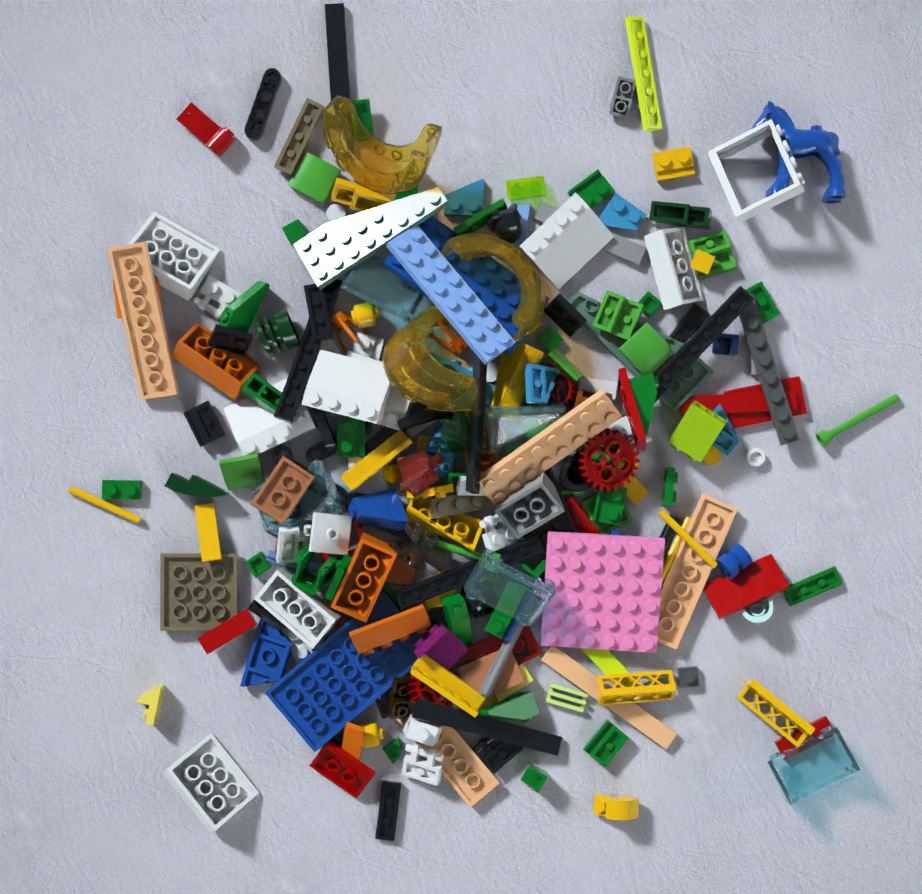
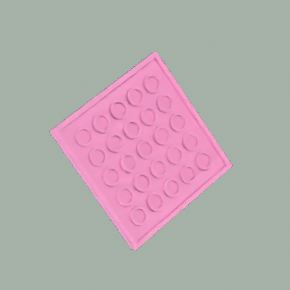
(603, 591)

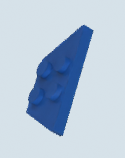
(267, 656)

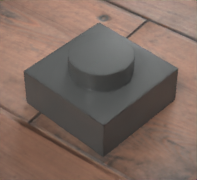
(688, 676)

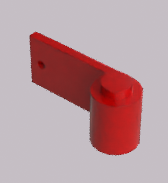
(206, 130)

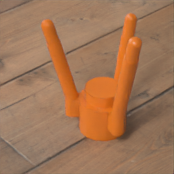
(341, 322)
(458, 343)

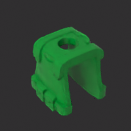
(302, 575)

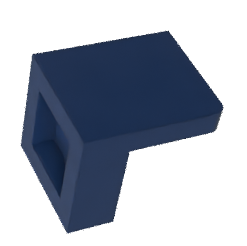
(726, 344)

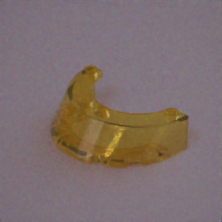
(371, 161)
(532, 286)
(418, 374)

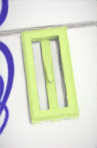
(582, 702)

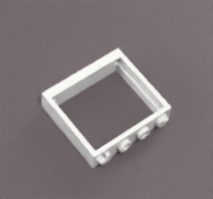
(741, 142)

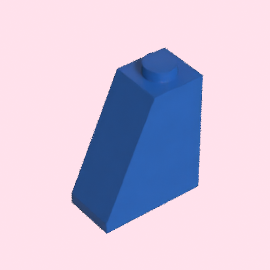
(379, 510)

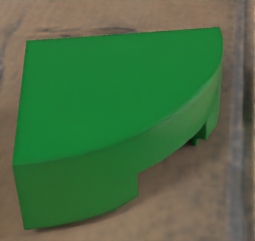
(393, 749)

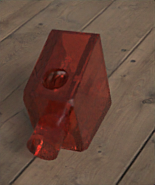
(420, 471)

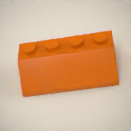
(218, 367)
(364, 578)
(389, 629)

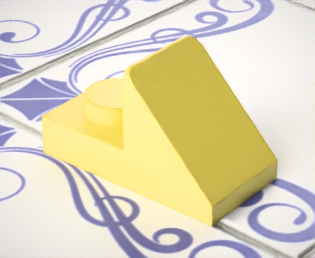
(153, 699)

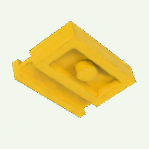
(673, 164)
(438, 491)

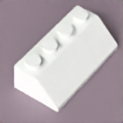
(670, 262)
(299, 611)

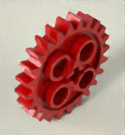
(623, 450)

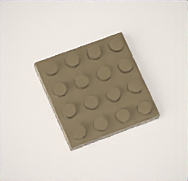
(197, 593)

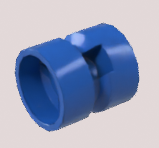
(735, 559)

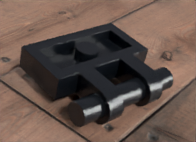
(499, 755)

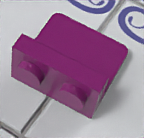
(440, 646)

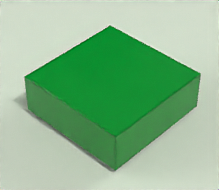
(294, 231)
(650, 304)
(550, 339)
(258, 564)

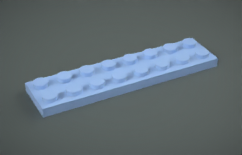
(450, 294)

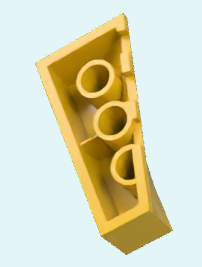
(511, 375)
(458, 527)

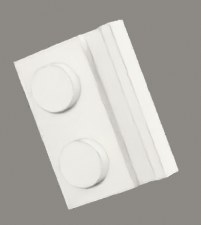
(368, 346)

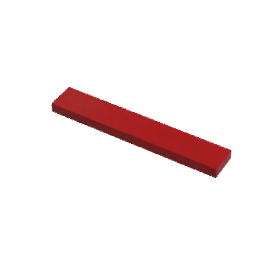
(736, 402)

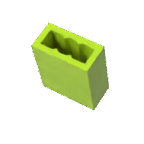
(697, 432)

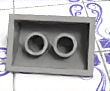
(530, 506)

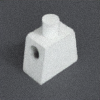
(422, 730)

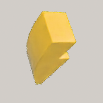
(356, 196)

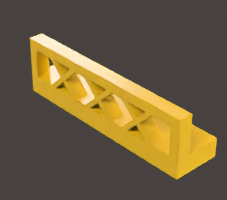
(376, 460)
(447, 684)
(636, 694)
(777, 705)

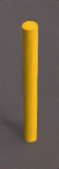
(104, 504)
(687, 538)
(674, 548)

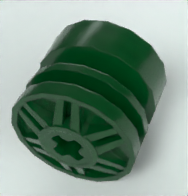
(277, 332)

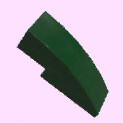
(680, 215)
(195, 486)

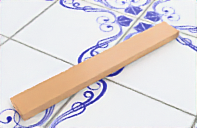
(587, 681)

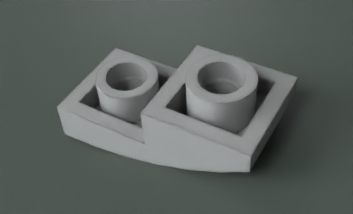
(622, 97)

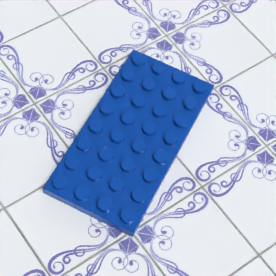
(487, 278)
(338, 682)

